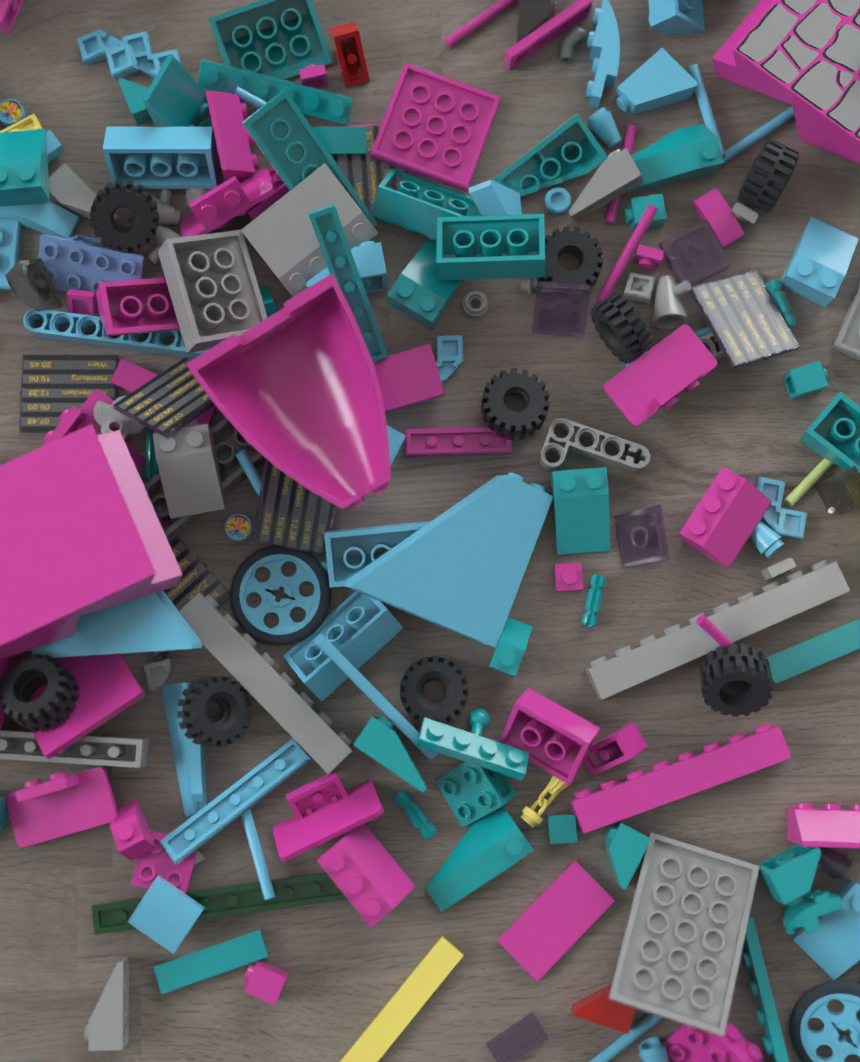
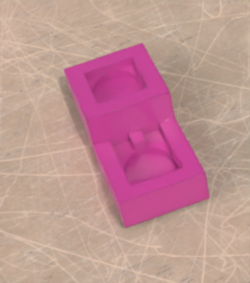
(719, 217)

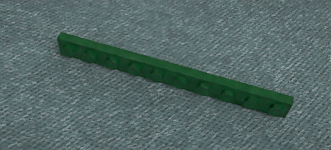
(230, 900)

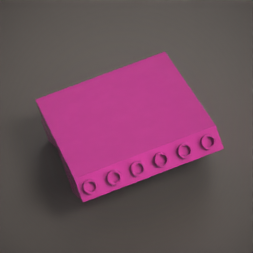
(75, 538)

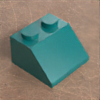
(790, 873)

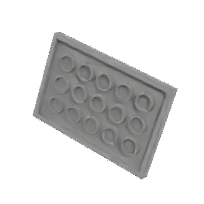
(685, 934)

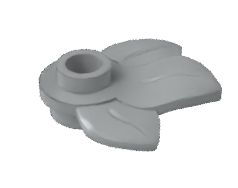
(109, 418)

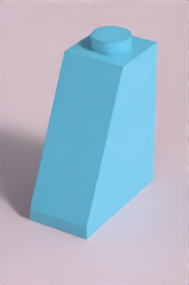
(654, 85)

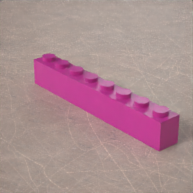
(679, 778)

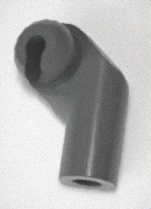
(574, 36)

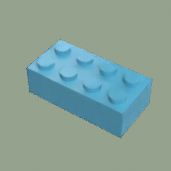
(162, 157)

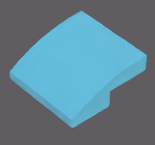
(166, 914)

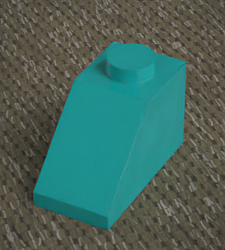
(510, 647)
(625, 851)

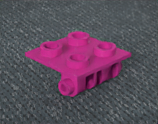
(159, 863)

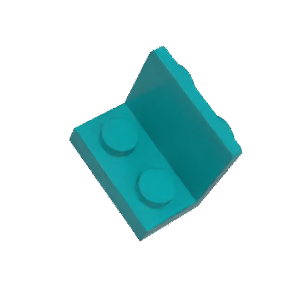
(474, 791)

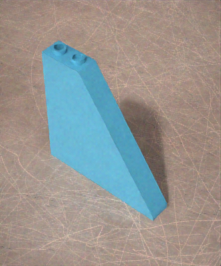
(465, 561)
(128, 627)

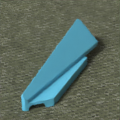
(188, 756)

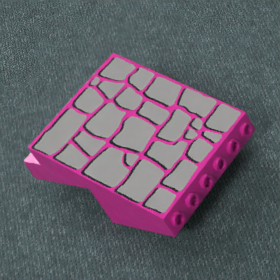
(805, 58)

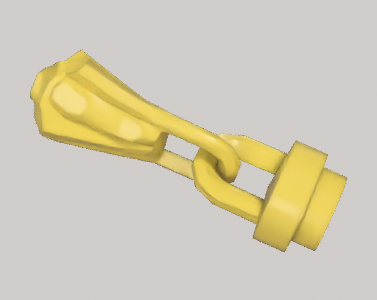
(554, 788)

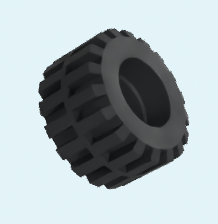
(768, 175)
(25, 680)
(736, 680)

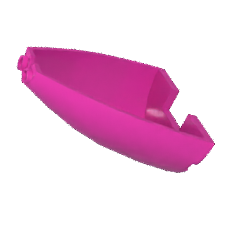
(306, 395)

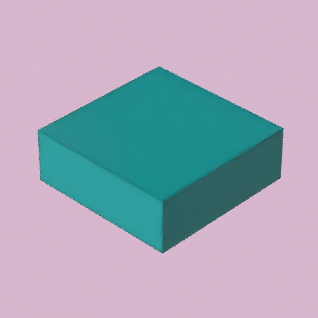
(562, 828)

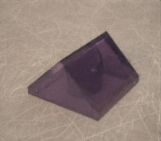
(642, 537)

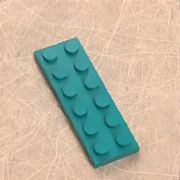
(293, 145)

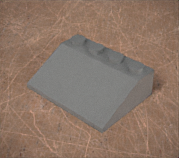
(287, 237)
(211, 287)

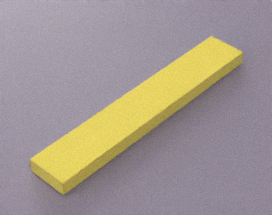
(405, 1003)

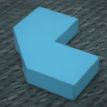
(101, 45)
(146, 61)
(449, 355)
(781, 520)

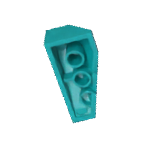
(679, 157)
(557, 158)
(482, 854)

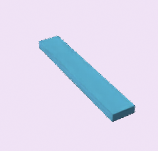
(371, 692)
(235, 801)

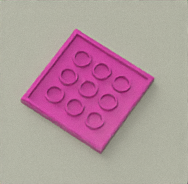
(435, 127)
(104, 691)

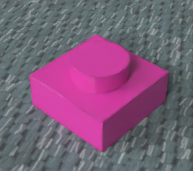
(314, 76)
(648, 257)
(81, 302)
(568, 577)

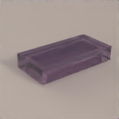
(517, 1039)

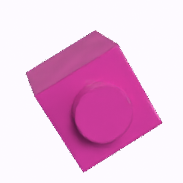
(265, 981)

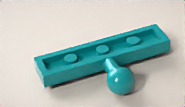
(472, 746)

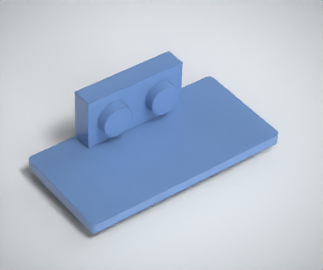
(85, 262)

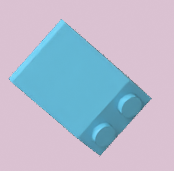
(819, 262)
(370, 265)
(838, 941)

